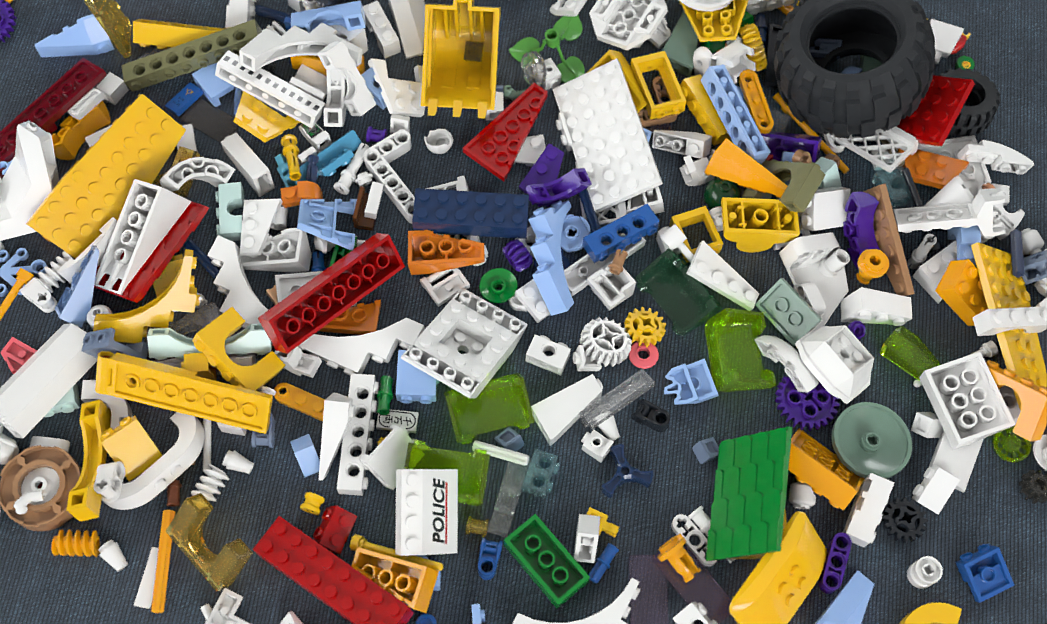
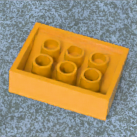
(822, 470)

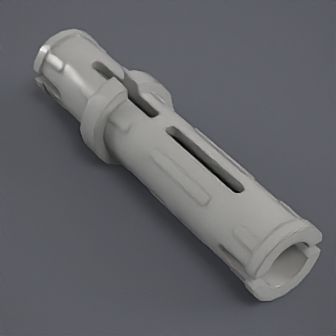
(920, 254)

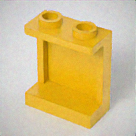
(131, 446)

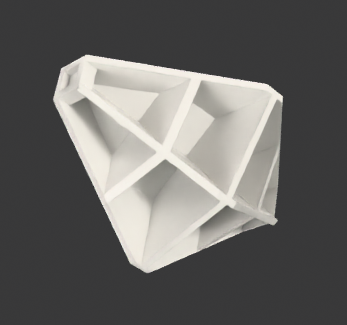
(27, 180)

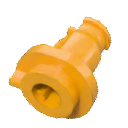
(871, 264)
(678, 557)

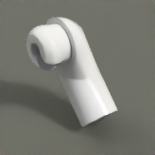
(26, 498)

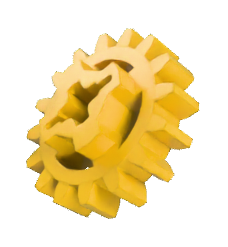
(645, 327)

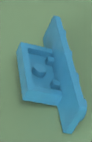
(334, 155)

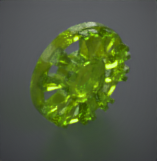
(1011, 445)

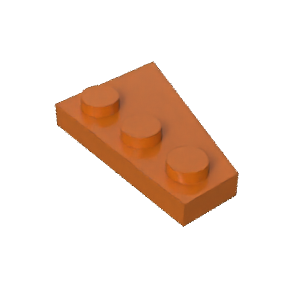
(356, 320)

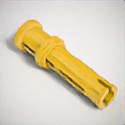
(291, 152)

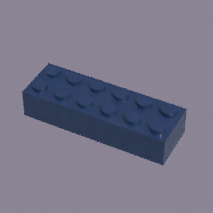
(471, 213)

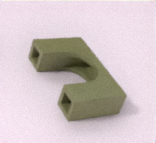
(802, 187)

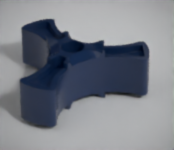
(624, 472)

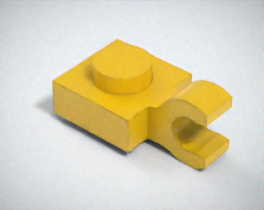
(605, 526)

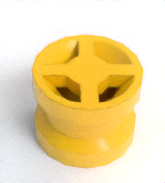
(312, 503)

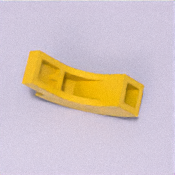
(933, 614)

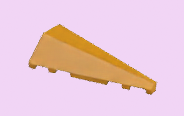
(736, 166)

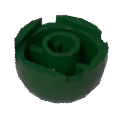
(719, 188)

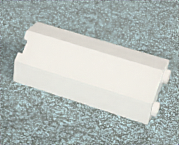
(44, 380)

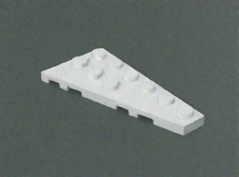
(975, 170)

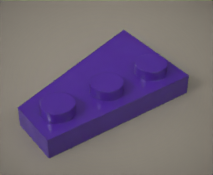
(545, 168)

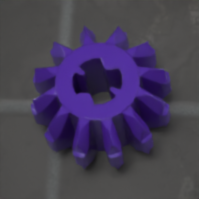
(517, 255)

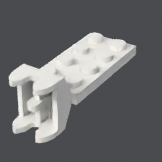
(954, 215)

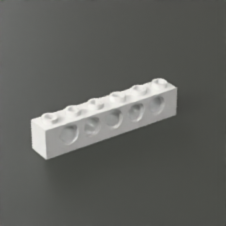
(356, 484)

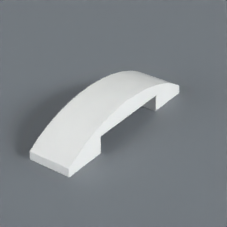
(73, 266)

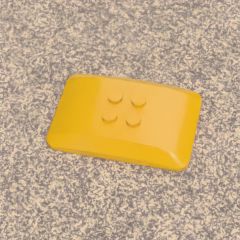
(782, 577)

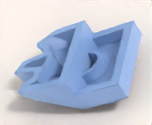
(691, 383)

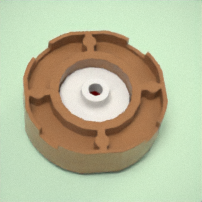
(37, 470)

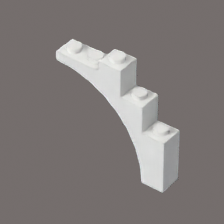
(295, 42)
(609, 615)

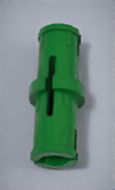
(384, 395)

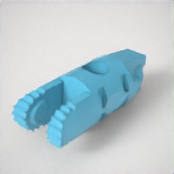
(283, 171)

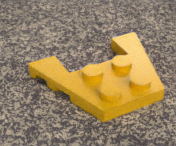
(261, 119)

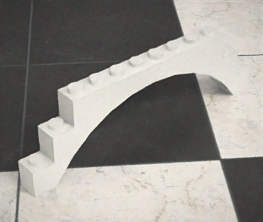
(344, 352)

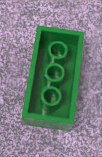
(546, 561)

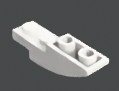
(999, 156)

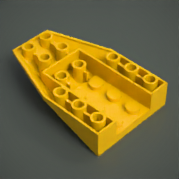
(717, 24)

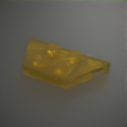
(113, 22)

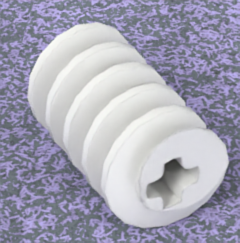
(52, 276)
(210, 483)

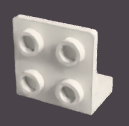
(310, 82)

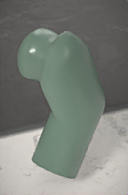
(510, 93)

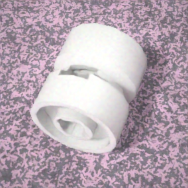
(924, 572)

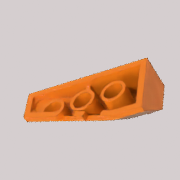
(438, 253)

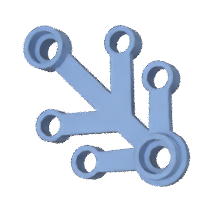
(8, 268)

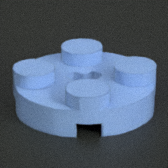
(576, 223)

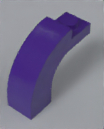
(559, 189)

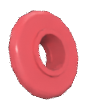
(643, 363)

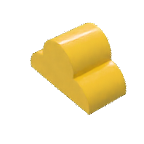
(758, 223)

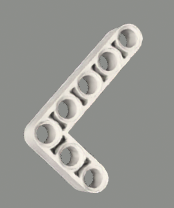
(381, 164)

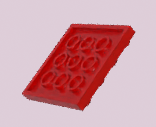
(938, 110)

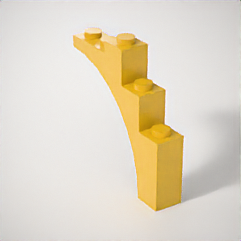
(179, 296)

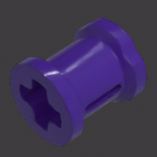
(375, 135)

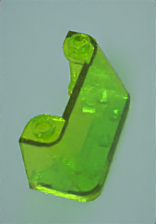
(734, 353)
(498, 406)
(471, 468)

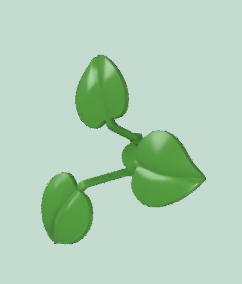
(566, 27)

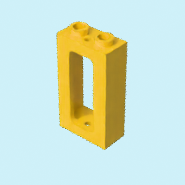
(660, 62)

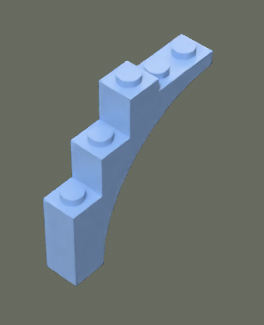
(547, 251)

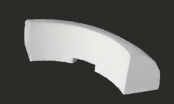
(198, 168)
(781, 351)

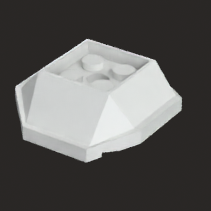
(627, 21)
(837, 360)

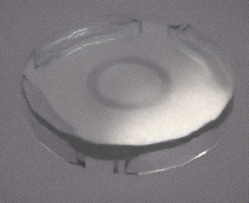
(534, 68)

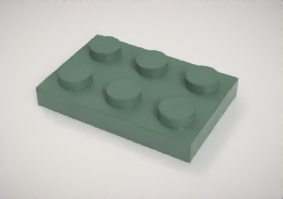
(788, 311)

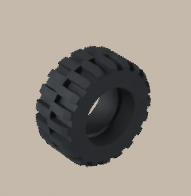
(983, 98)

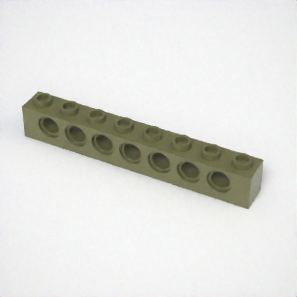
(188, 56)

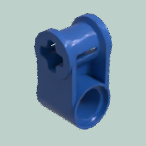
(489, 554)

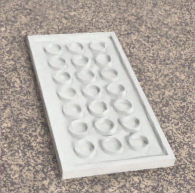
(607, 136)

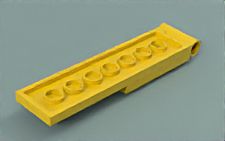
(181, 391)

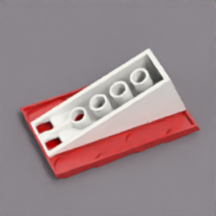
(145, 239)

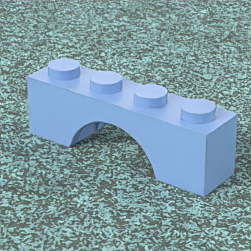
(348, 15)

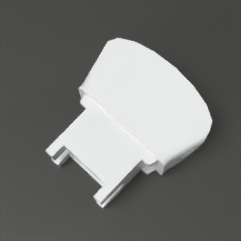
(732, 56)

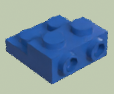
(985, 572)

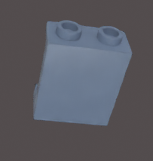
(104, 341)

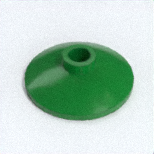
(498, 278)

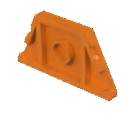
(933, 168)

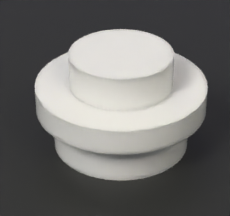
(364, 179)

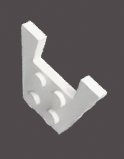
(400, 96)

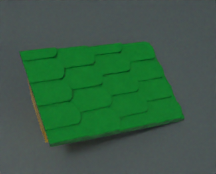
(750, 496)

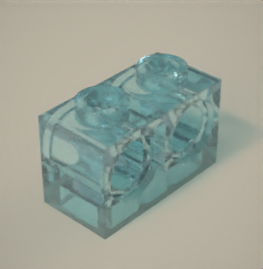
(536, 472)

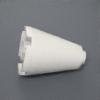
(952, 193)

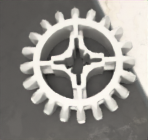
(608, 336)

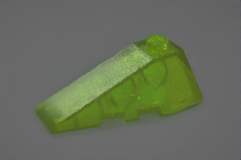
(908, 352)

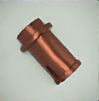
(173, 493)

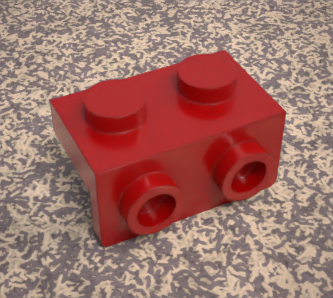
(334, 528)

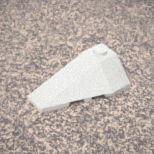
(410, 24)
(282, 253)
(336, 418)

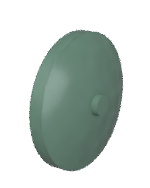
(871, 440)

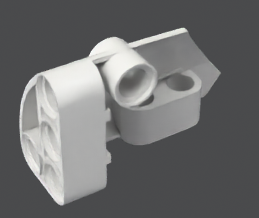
(817, 271)

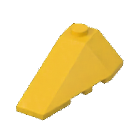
(632, 83)

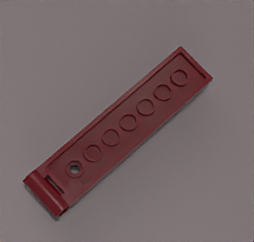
(52, 104)

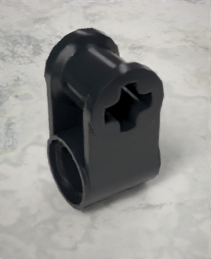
(650, 414)

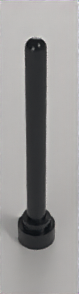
(918, 203)

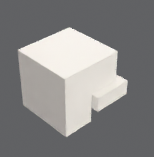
(611, 288)

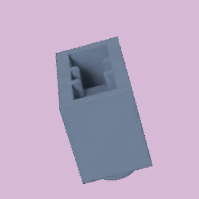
(1035, 267)

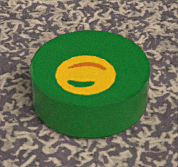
(965, 62)

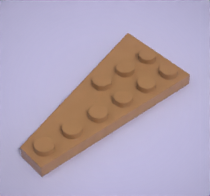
(889, 241)

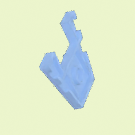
(320, 220)

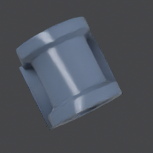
(267, 439)

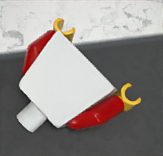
(948, 39)

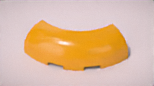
(73, 131)

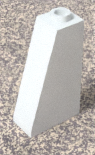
(248, 164)
(563, 408)

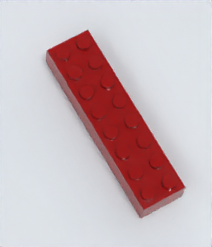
(331, 292)
(329, 577)

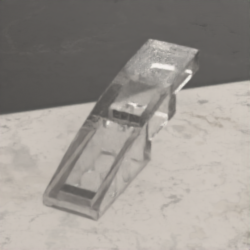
(507, 499)

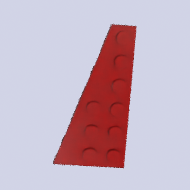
(503, 138)

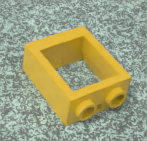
(695, 216)

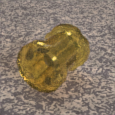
(477, 526)

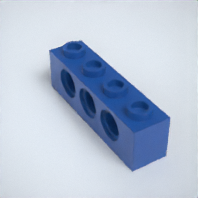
(642, 216)

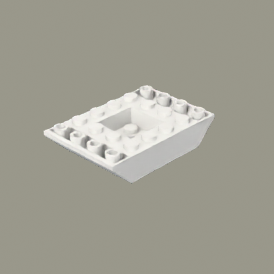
(470, 326)

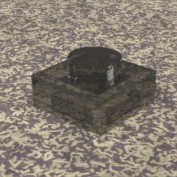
(473, 51)

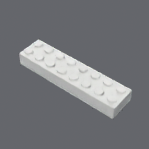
(577, 273)

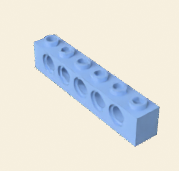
(734, 113)

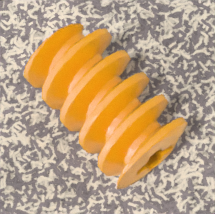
(76, 544)

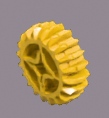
(751, 38)

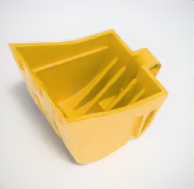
(446, 75)

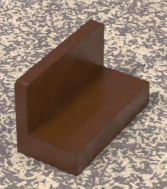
(359, 220)

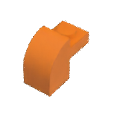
(303, 190)

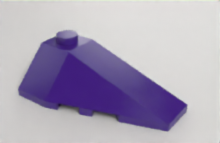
(789, 142)

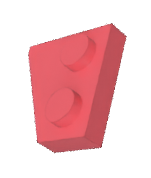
(16, 354)

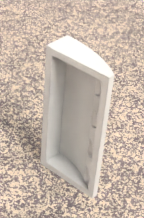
(957, 461)

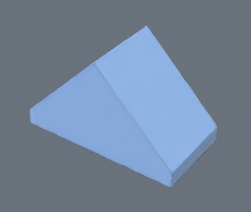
(306, 455)

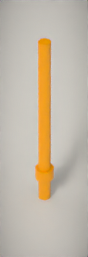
(806, 128)

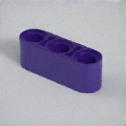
(839, 554)

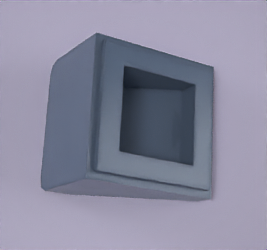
(509, 439)
(706, 450)

